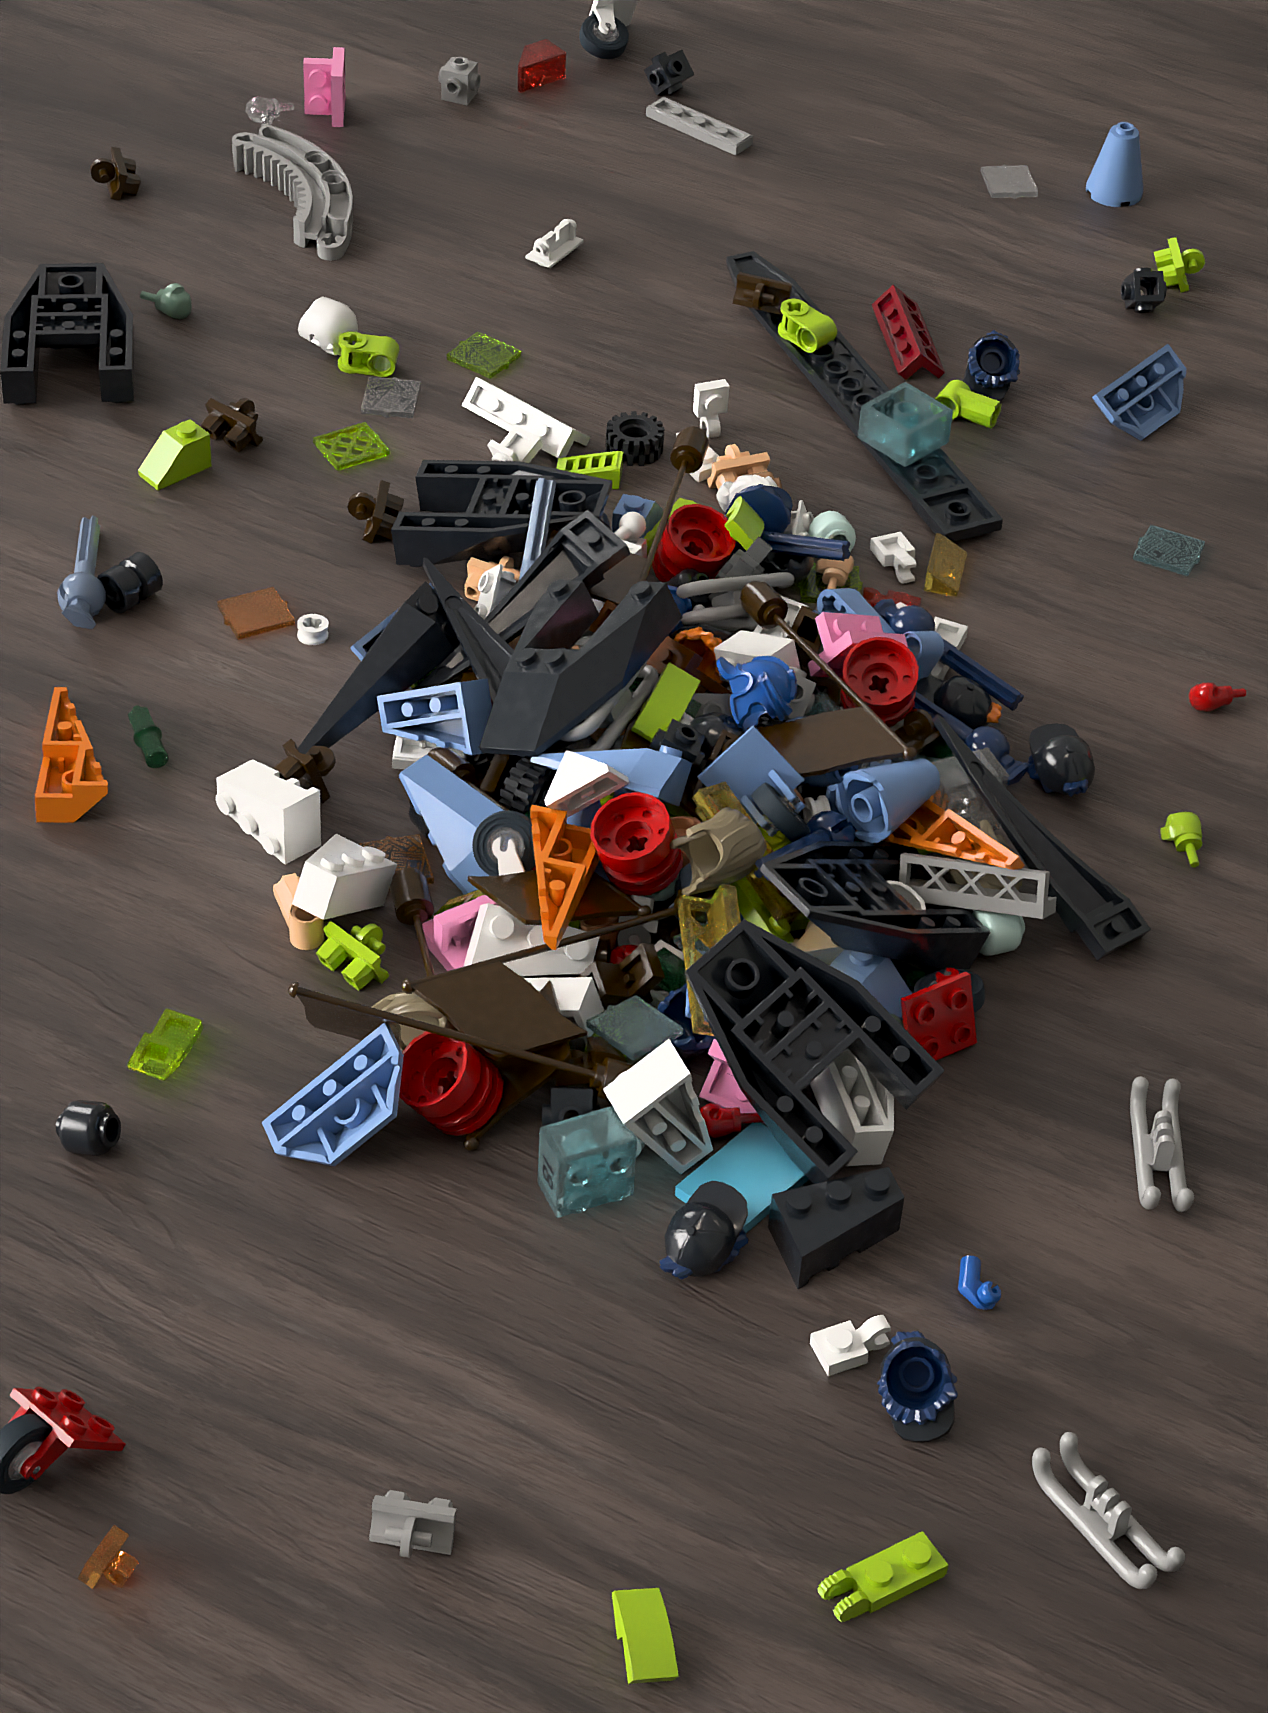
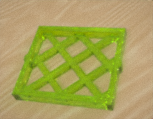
(347, 433)

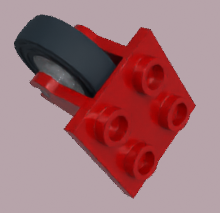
(943, 1010)
(44, 1431)

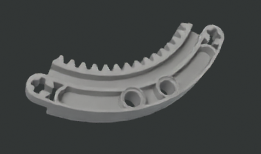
(310, 180)

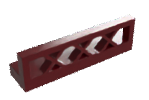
(906, 334)

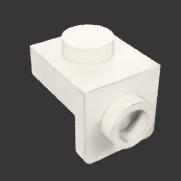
(516, 446)

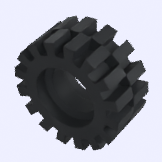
(636, 436)
(526, 786)

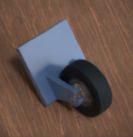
(761, 783)

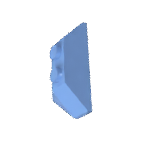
(1145, 394)
(341, 1104)

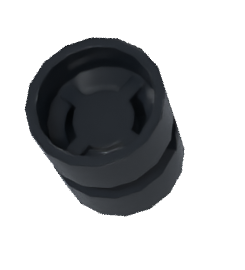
(130, 582)

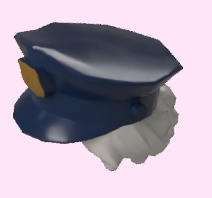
(763, 496)

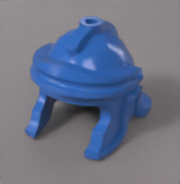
(759, 688)

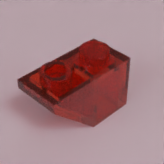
(540, 65)

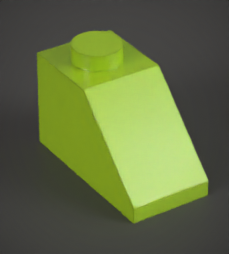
(177, 455)

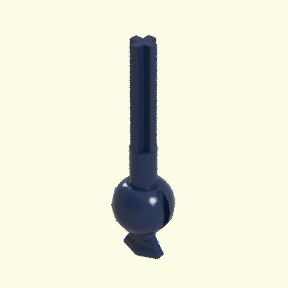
(803, 546)
(919, 619)
(979, 739)
(823, 827)

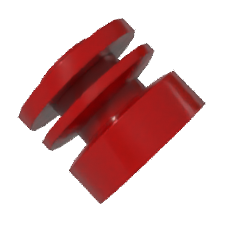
(695, 541)
(883, 676)
(634, 843)
(449, 1083)

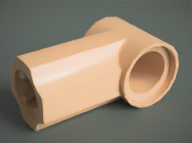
(304, 928)

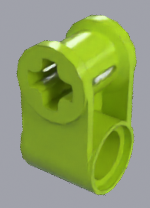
(805, 328)
(367, 354)

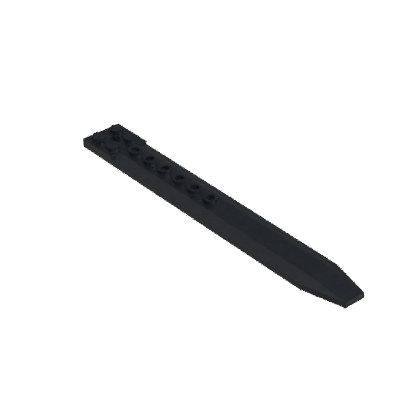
(847, 382)

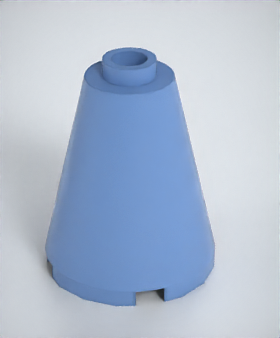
(1118, 168)
(885, 796)

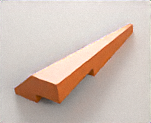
(69, 774)
(951, 835)
(563, 868)

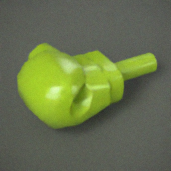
(1186, 832)

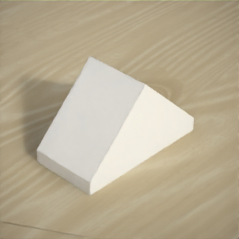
(582, 783)

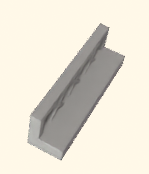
(972, 894)

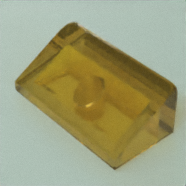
(945, 567)

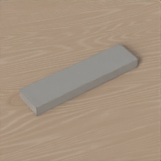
(699, 126)

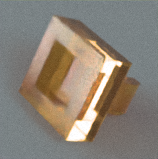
(109, 1561)

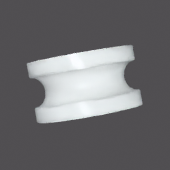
(312, 629)
(814, 807)

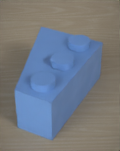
(441, 714)

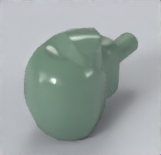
(172, 301)

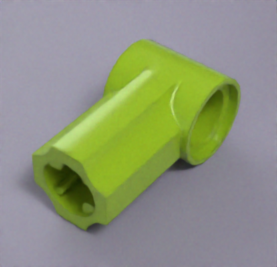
(969, 405)

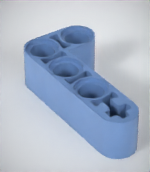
(925, 645)

